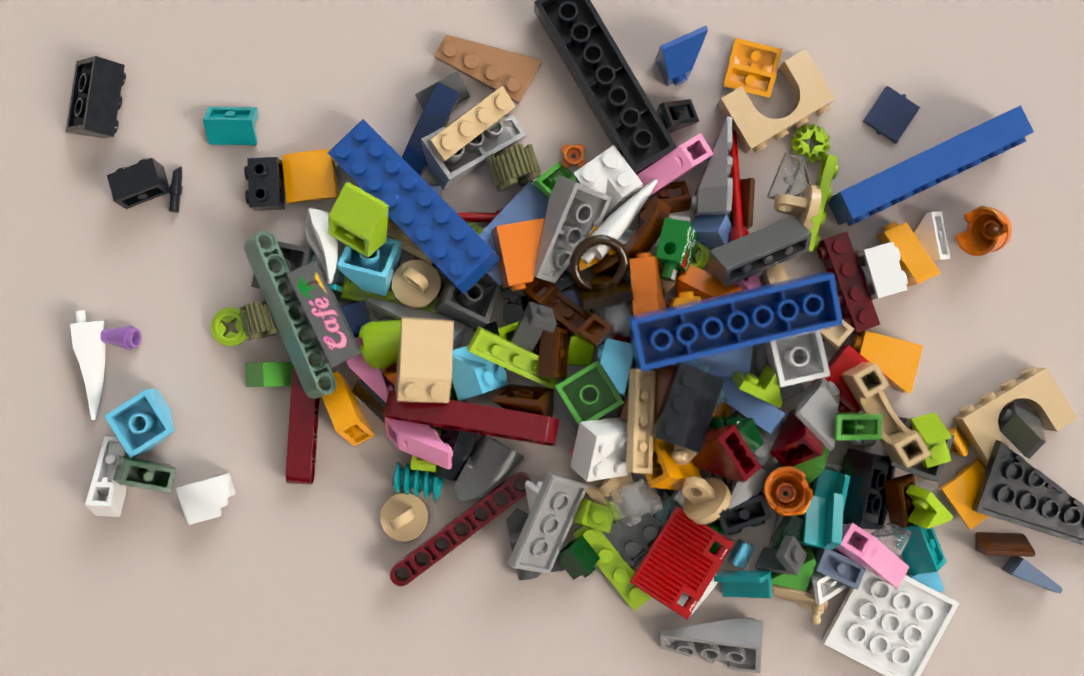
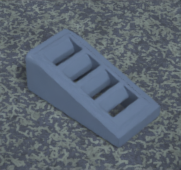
(1024, 570)

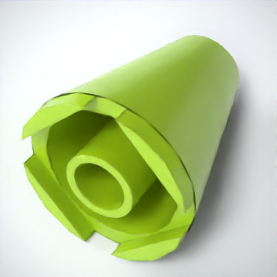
(380, 343)

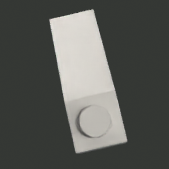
(105, 494)

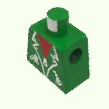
(676, 247)

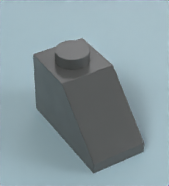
(1022, 428)

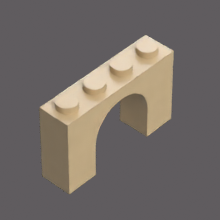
(810, 97)
(867, 387)
(1034, 387)

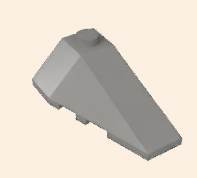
(472, 156)
(715, 188)
(568, 220)
(383, 311)
(728, 641)

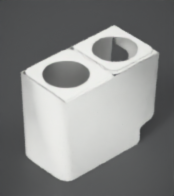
(205, 498)

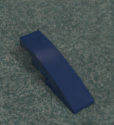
(433, 117)

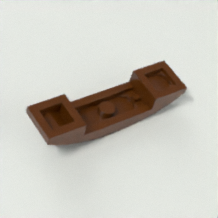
(642, 239)
(567, 313)

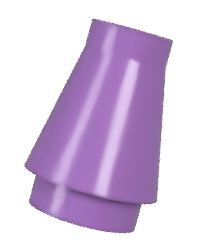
(123, 337)

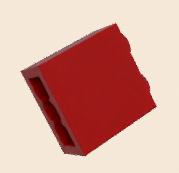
(841, 362)

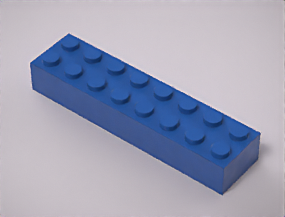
(930, 167)
(415, 206)
(734, 321)

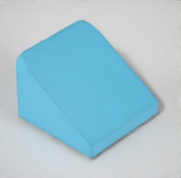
(741, 553)

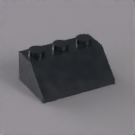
(96, 97)
(687, 407)
(866, 492)

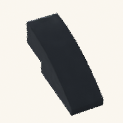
(461, 446)

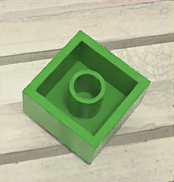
(589, 393)

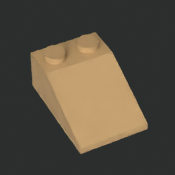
(424, 360)

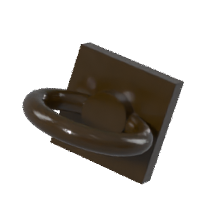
(601, 289)

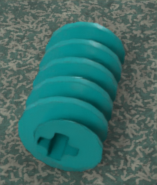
(417, 481)

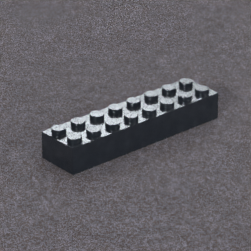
(605, 80)

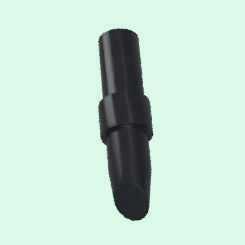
(176, 190)

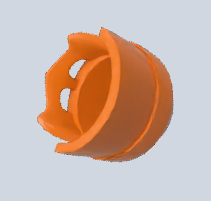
(982, 233)
(793, 482)

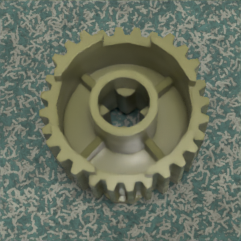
(513, 166)
(258, 320)

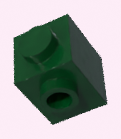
(578, 558)

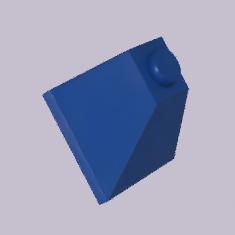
(679, 56)

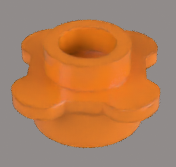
(578, 150)

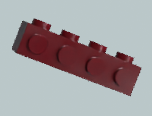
(851, 287)

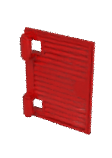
(681, 563)

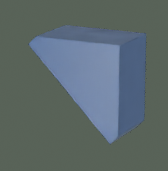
(712, 229)

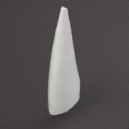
(619, 221)
(321, 242)
(91, 357)

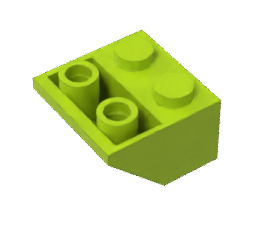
(359, 220)

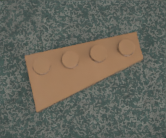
(489, 65)

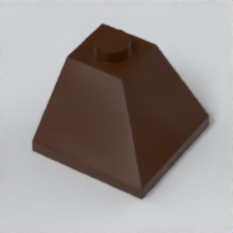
(526, 399)

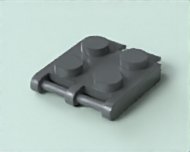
(632, 539)

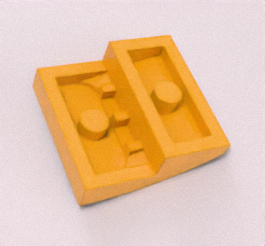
(752, 67)
(309, 176)
(962, 492)

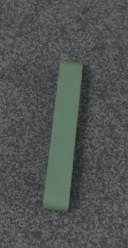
(279, 306)

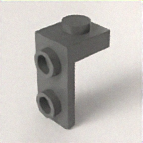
(531, 325)
(785, 560)

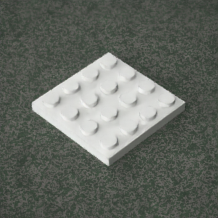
(890, 626)

